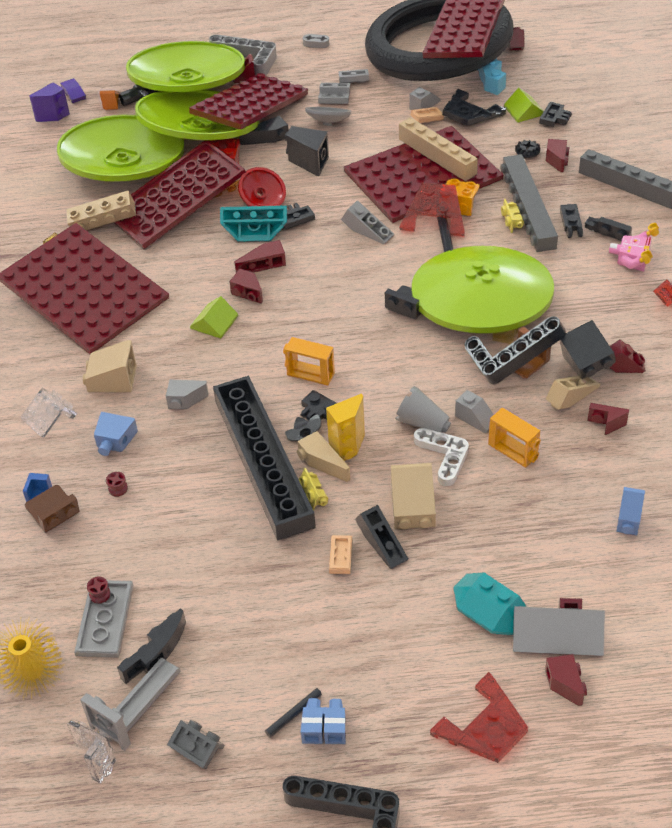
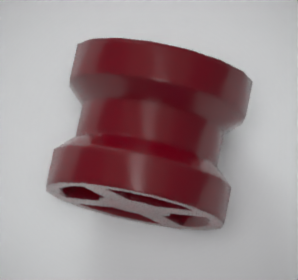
(116, 484)
(98, 590)

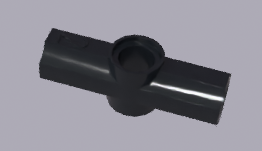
(134, 94)

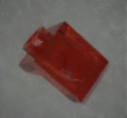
(664, 292)

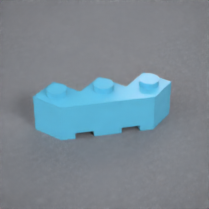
(492, 77)

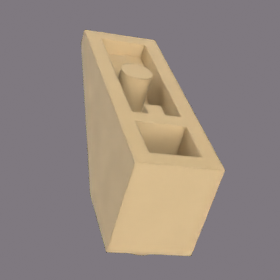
(570, 390)
(322, 456)

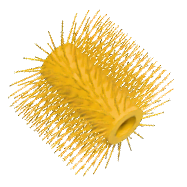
(25, 658)

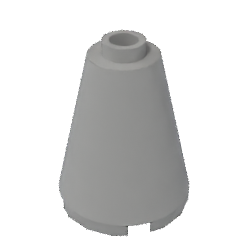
(422, 412)

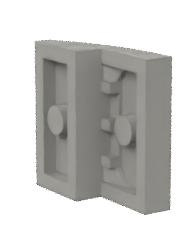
(334, 93)

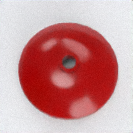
(262, 182)

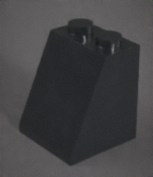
(307, 148)
(587, 350)

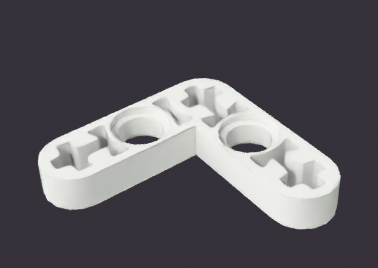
(451, 452)

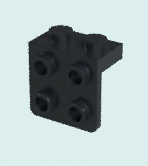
(402, 302)

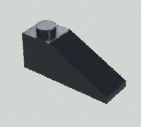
(266, 132)
(381, 536)

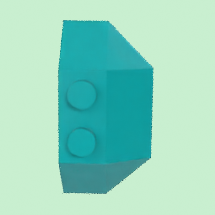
(253, 222)
(487, 602)

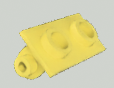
(512, 215)
(312, 489)

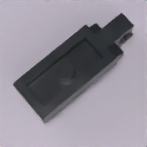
(608, 227)

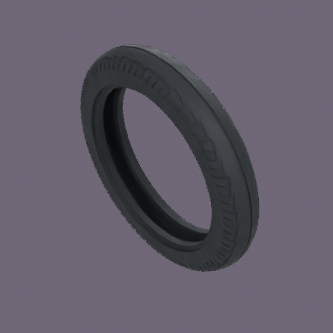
(412, 65)

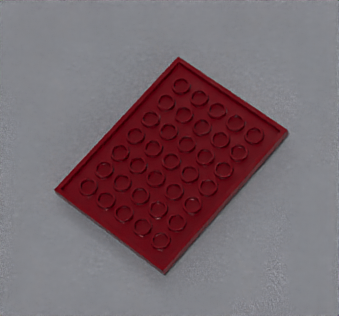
(396, 174)
(83, 287)

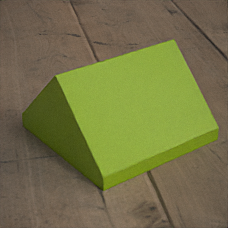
(522, 106)
(215, 318)

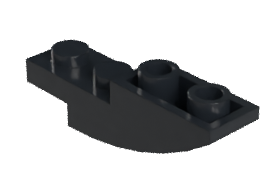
(161, 644)

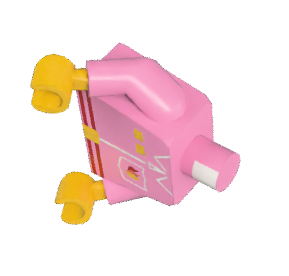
(635, 250)

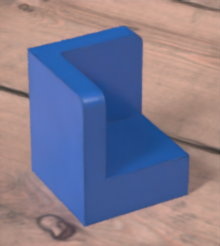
(35, 485)

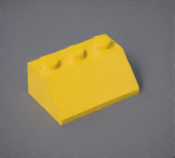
(346, 426)

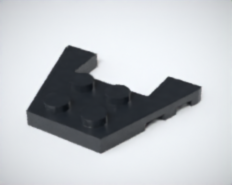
(468, 113)

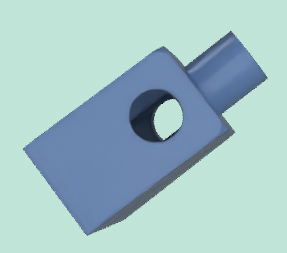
(114, 432)

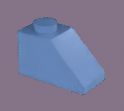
(630, 511)

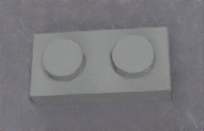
(353, 75)

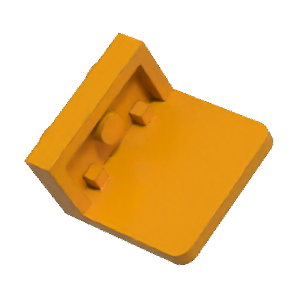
(466, 192)

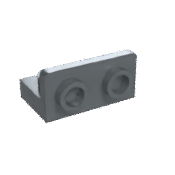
(194, 743)

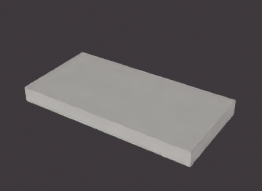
(105, 623)
(558, 630)

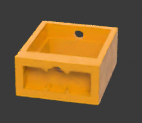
(319, 374)
(499, 439)

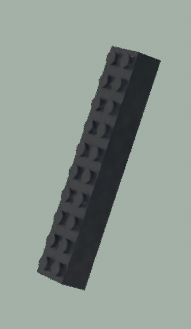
(264, 458)

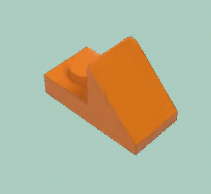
(109, 99)

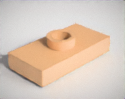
(427, 115)
(340, 554)

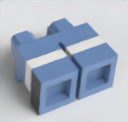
(332, 717)

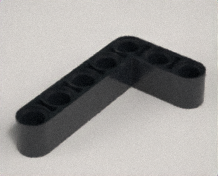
(517, 353)
(350, 806)

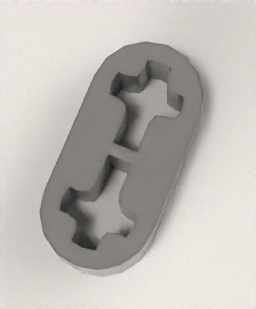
(316, 41)

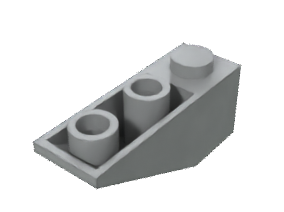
(365, 223)

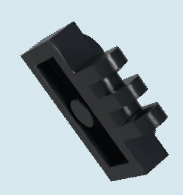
(555, 114)
(298, 216)
(315, 404)

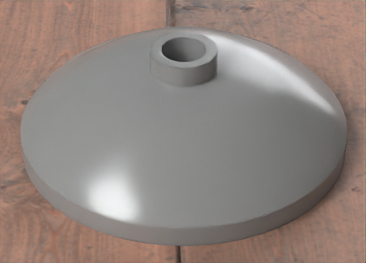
(328, 114)

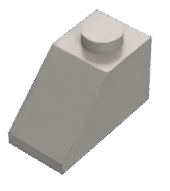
(422, 99)
(185, 393)
(473, 411)

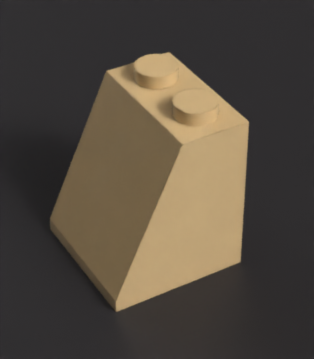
(111, 369)
(413, 496)

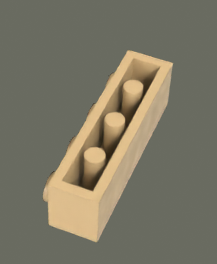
(102, 211)

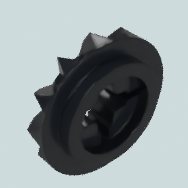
(533, 148)

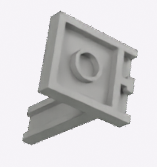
(120, 720)

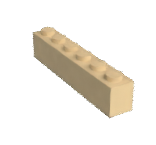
(438, 149)

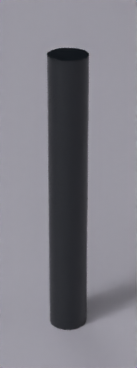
(291, 714)

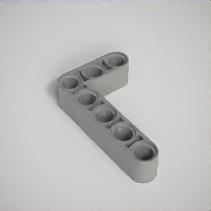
(262, 51)

